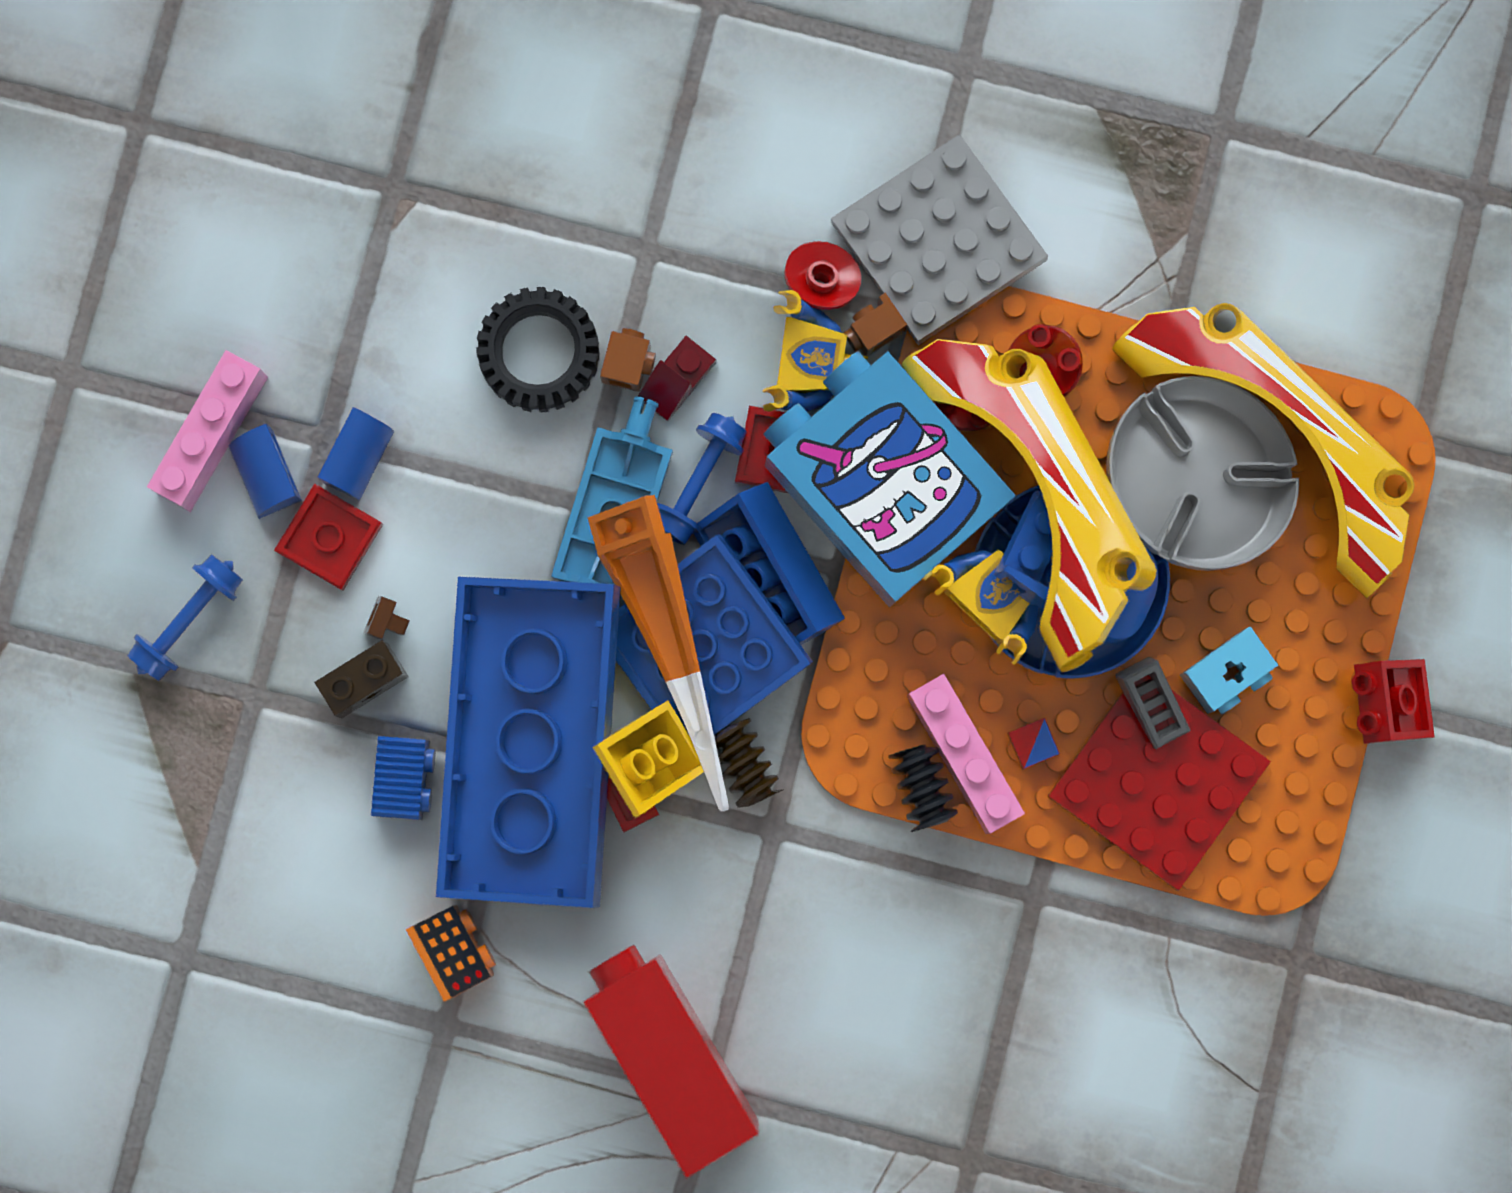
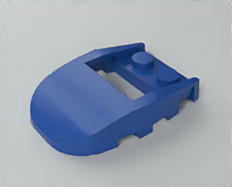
(1030, 553)

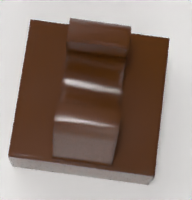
(384, 619)

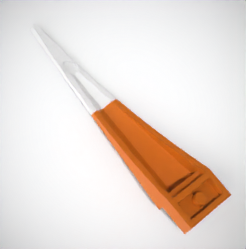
(645, 566)

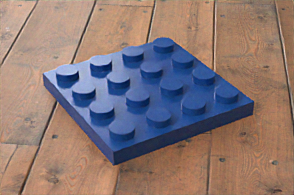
(736, 635)

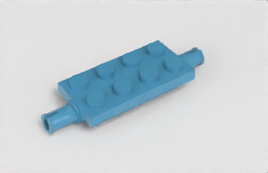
(616, 472)

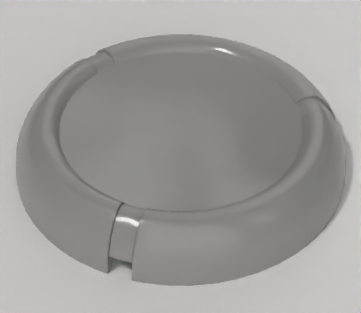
(1203, 473)

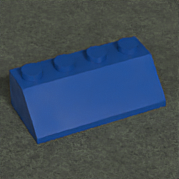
(775, 559)

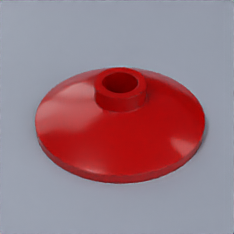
(824, 263)

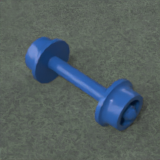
(723, 435)
(152, 657)

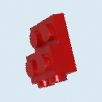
(1393, 700)

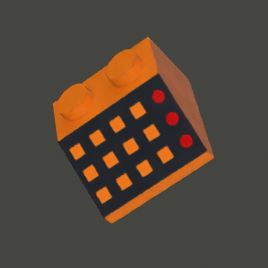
(452, 951)

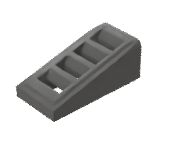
(1158, 680)

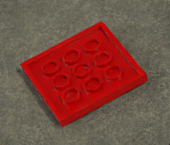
(1161, 801)

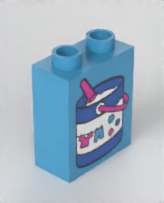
(884, 474)

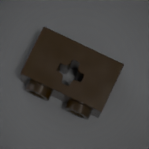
(361, 679)

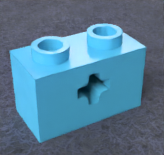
(1206, 676)

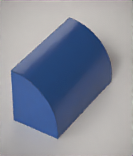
(355, 454)
(264, 471)

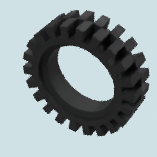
(531, 304)

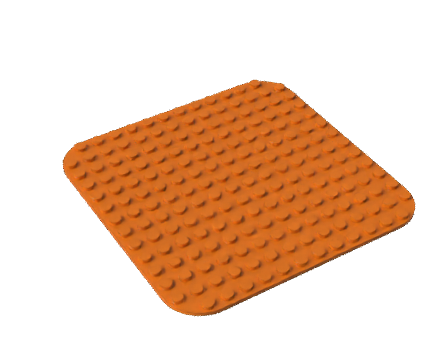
(1303, 610)

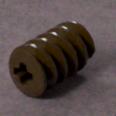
(744, 765)

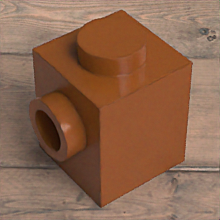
(627, 360)

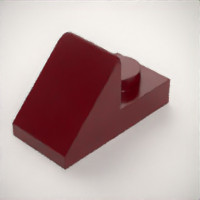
(677, 377)

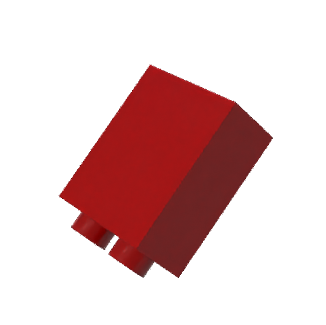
(670, 1060)

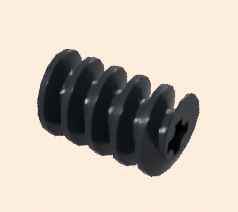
(923, 786)

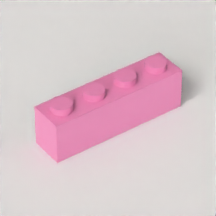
(208, 431)
(965, 754)

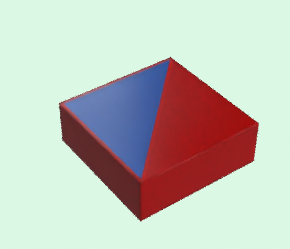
(1033, 743)

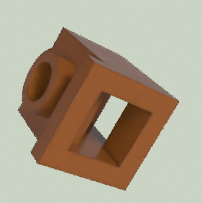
(875, 326)

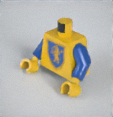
(809, 354)
(987, 600)

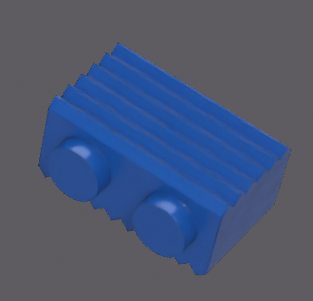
(401, 778)

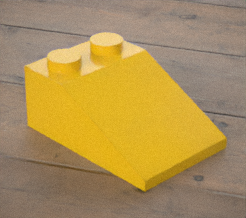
(650, 758)

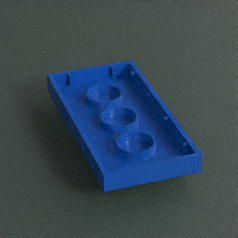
(521, 734)

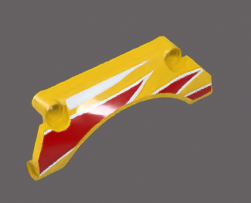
(1357, 465)
(1087, 521)

